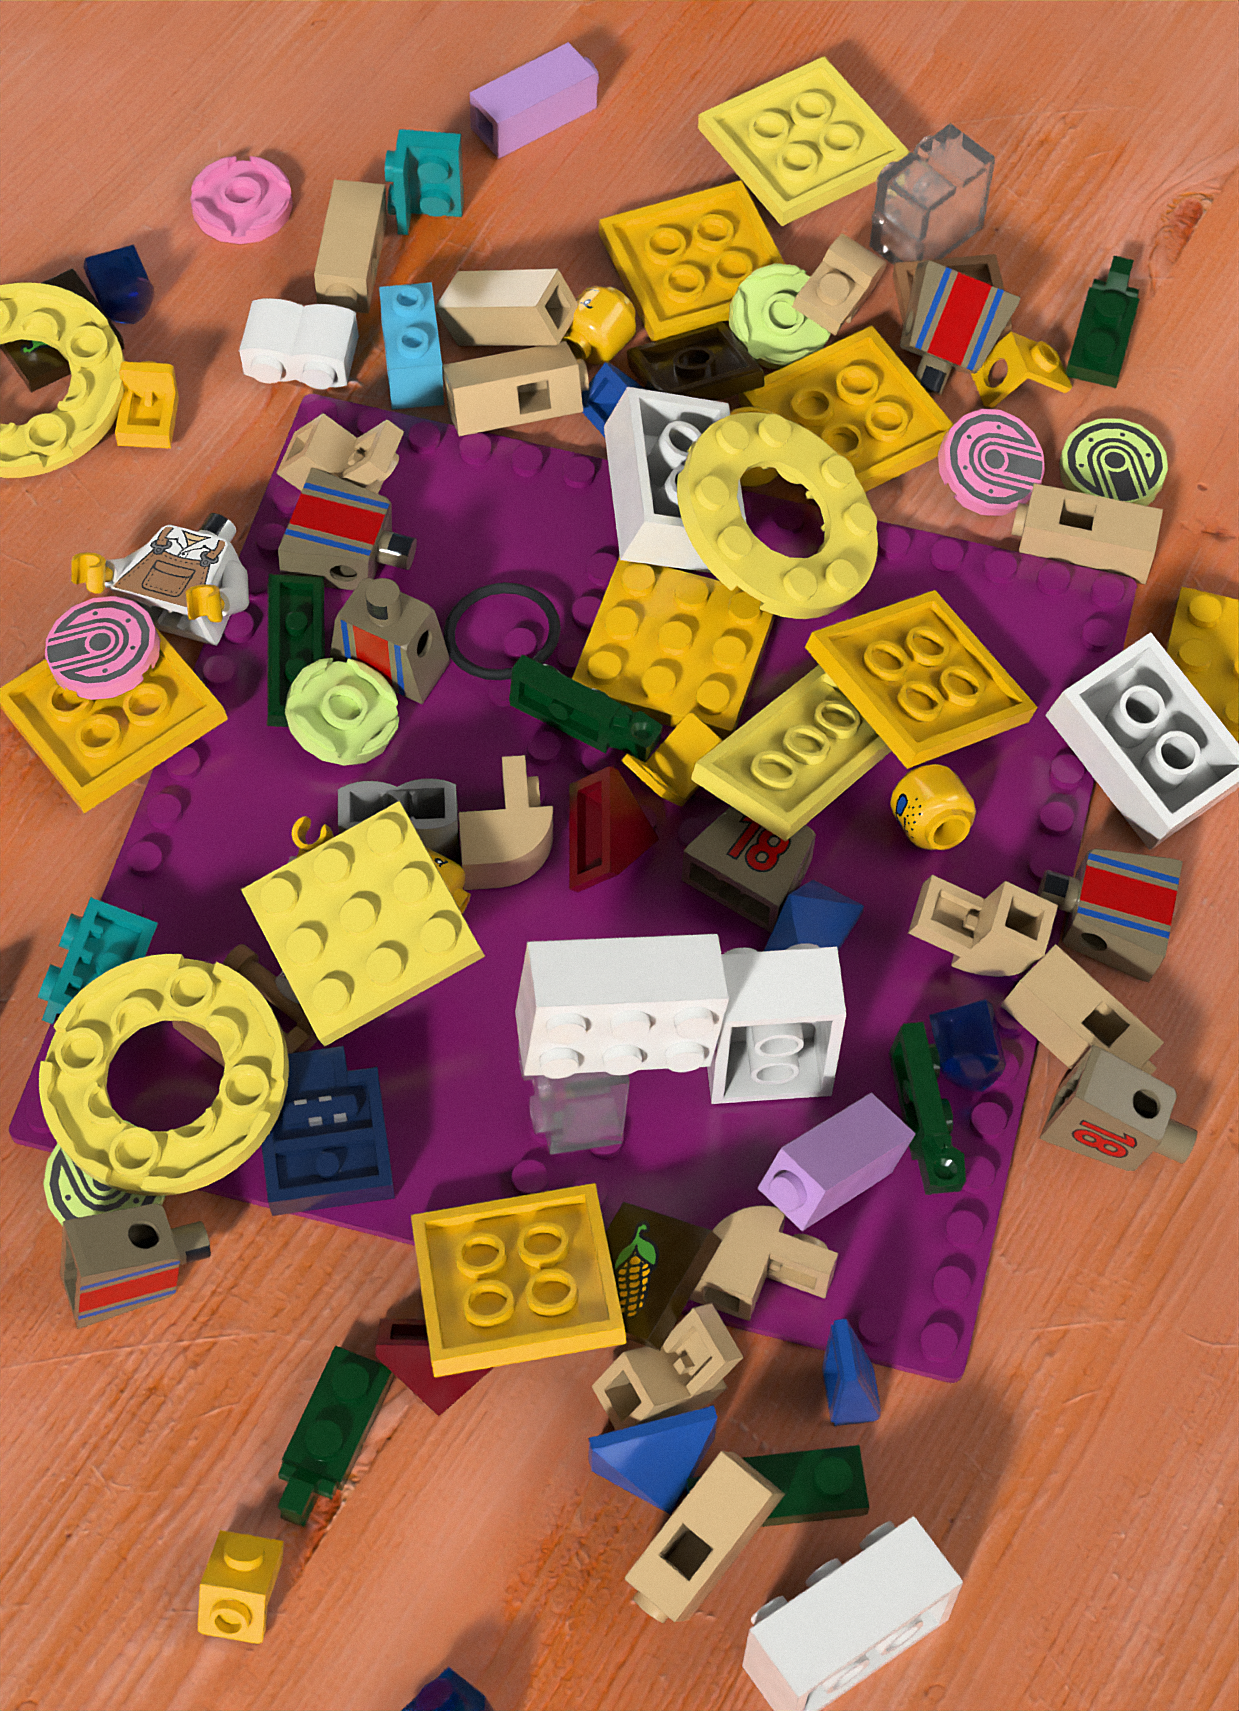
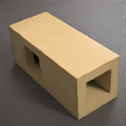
(351, 245)
(507, 307)
(514, 388)
(1089, 531)
(1073, 1012)
(702, 1538)

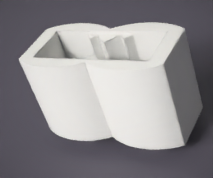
(299, 343)

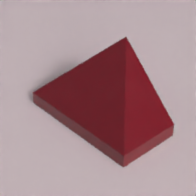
(604, 829)
(405, 1351)

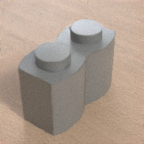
(427, 802)

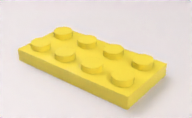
(792, 756)

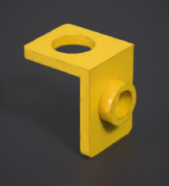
(1024, 360)
(672, 764)

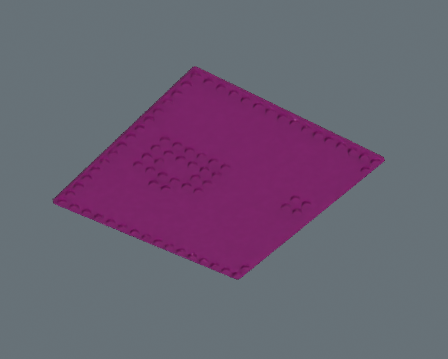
(450, 1055)

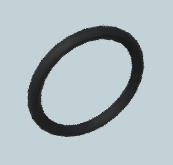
(494, 589)

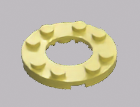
(95, 387)
(736, 556)
(113, 1010)

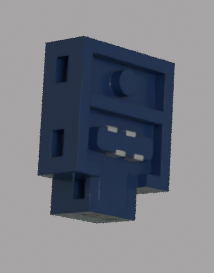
(328, 1137)

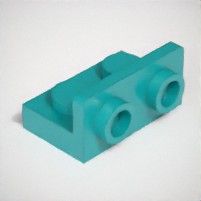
(425, 176)
(95, 945)

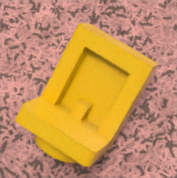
(147, 405)
(238, 1586)

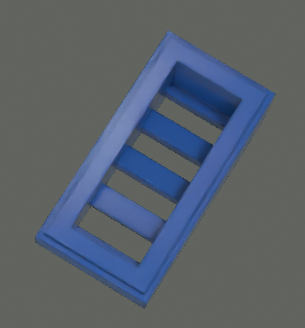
(849, 1378)

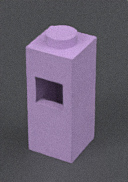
(534, 100)
(836, 1161)

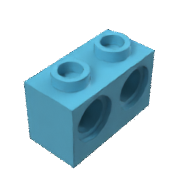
(411, 346)

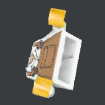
(180, 578)

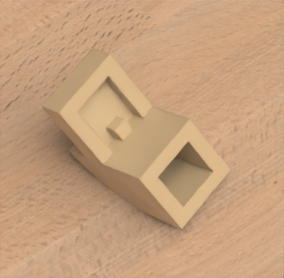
(840, 284)
(336, 451)
(510, 842)
(985, 935)
(758, 1249)
(672, 1381)

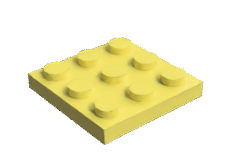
(801, 140)
(362, 923)

